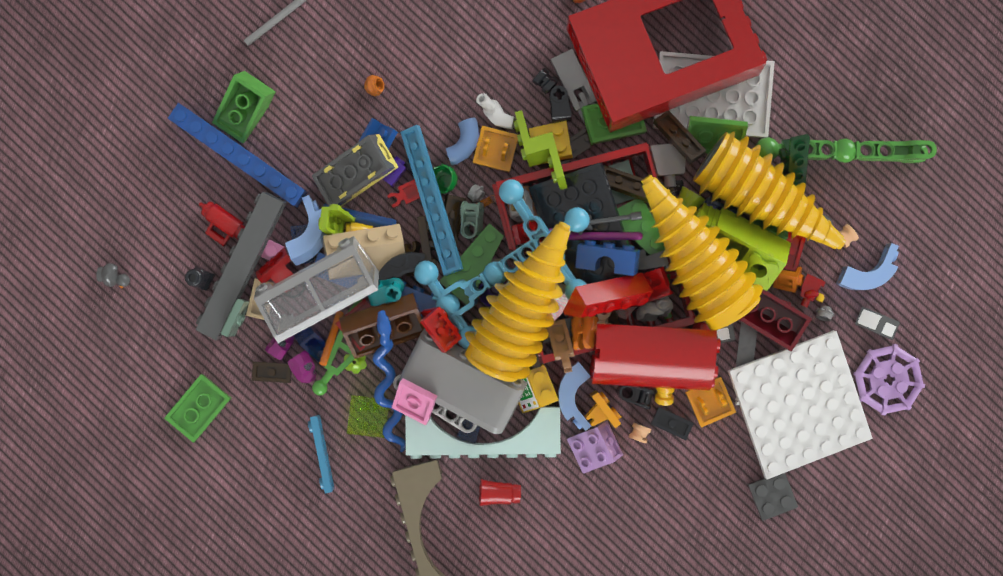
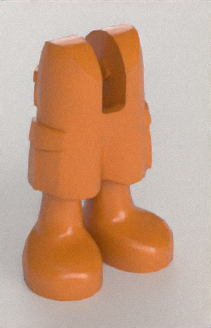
(583, 332)

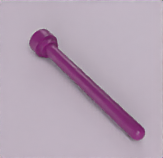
(605, 235)

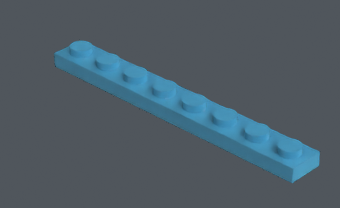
(431, 200)

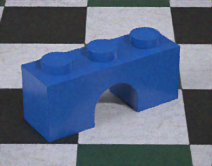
(624, 258)

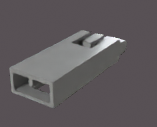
(572, 78)

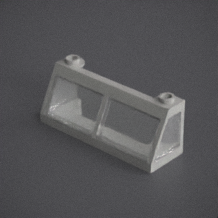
(317, 290)

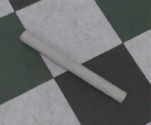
(273, 21)

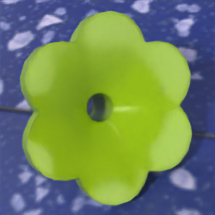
(355, 368)

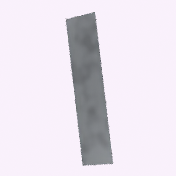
(746, 345)

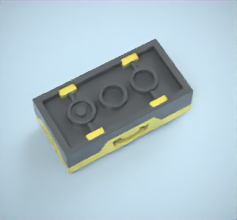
(355, 170)

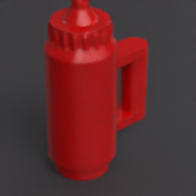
(221, 219)

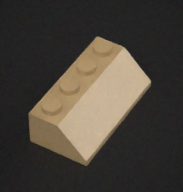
(378, 243)

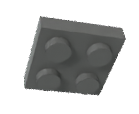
(772, 496)

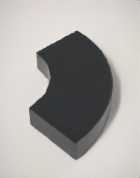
(401, 265)

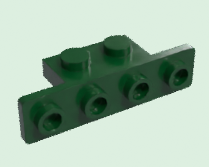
(795, 157)

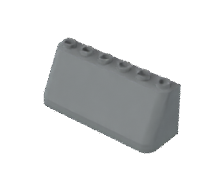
(462, 386)

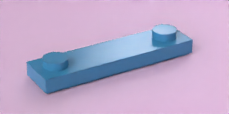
(326, 480)

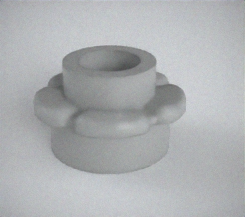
(476, 193)
(824, 313)

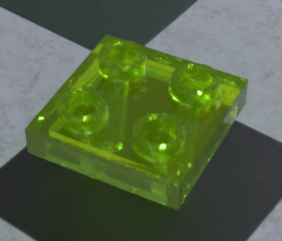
(366, 417)

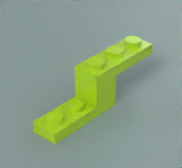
(539, 150)

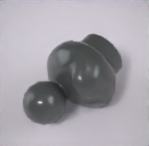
(109, 276)

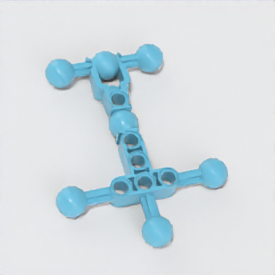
(510, 193)

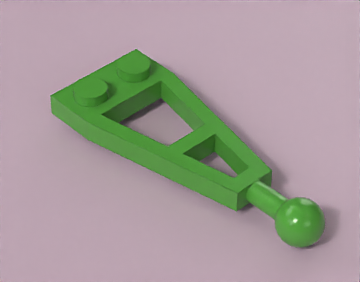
(320, 386)

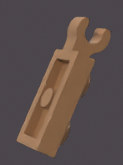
(561, 343)

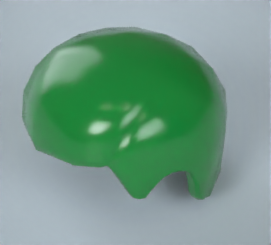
(446, 178)

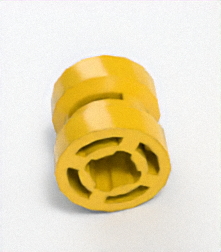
(664, 396)

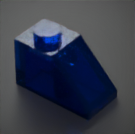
(311, 341)

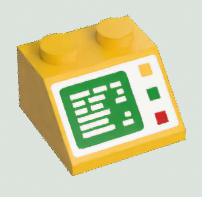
(538, 391)

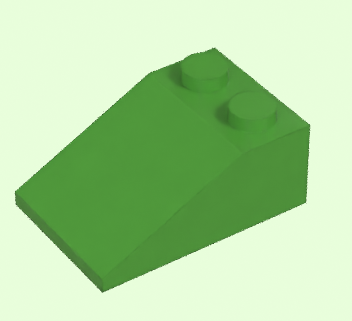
(243, 105)

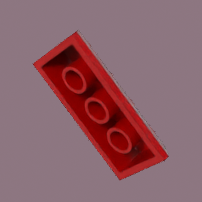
(608, 296)

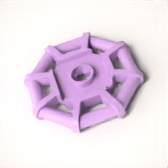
(898, 385)

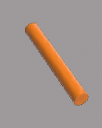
(330, 340)

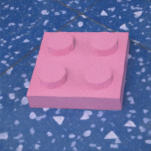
(414, 401)

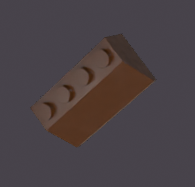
(362, 325)

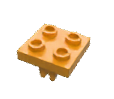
(495, 149)
(711, 404)
(601, 411)

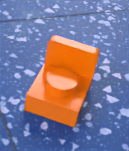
(789, 280)

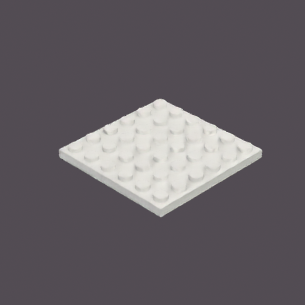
(800, 404)

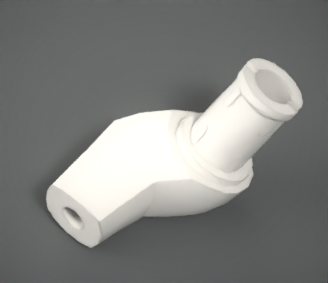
(494, 112)

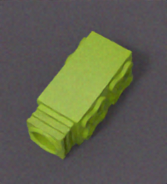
(761, 249)

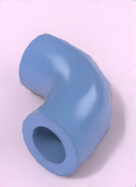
(467, 142)

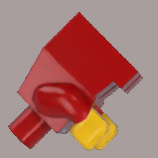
(811, 289)

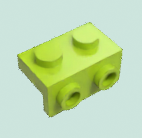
(333, 219)

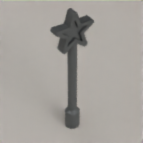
(633, 216)

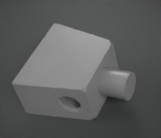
(667, 163)

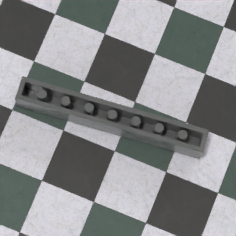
(241, 264)

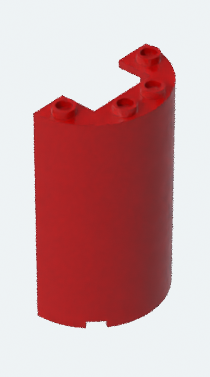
(655, 357)

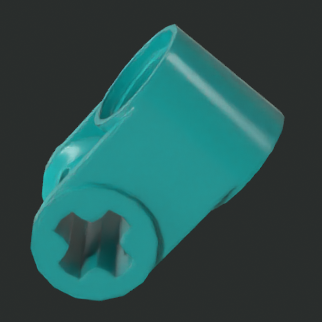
(387, 291)

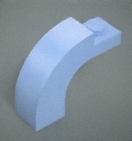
(311, 241)
(880, 274)
(566, 394)

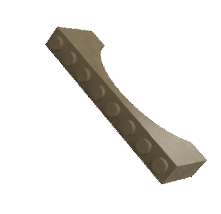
(413, 487)

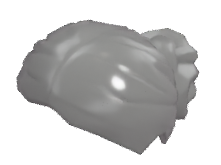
(654, 309)

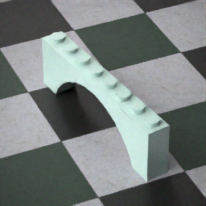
(538, 437)

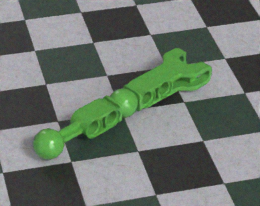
(847, 150)

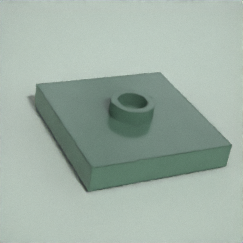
(235, 318)

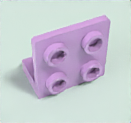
(595, 447)

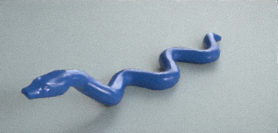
(384, 330)

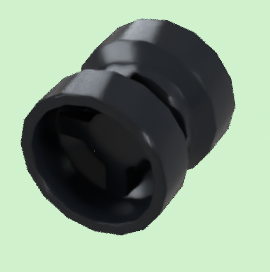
(545, 81)

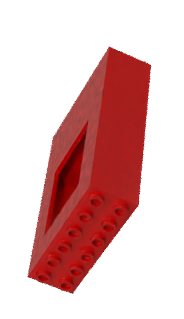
(628, 73)

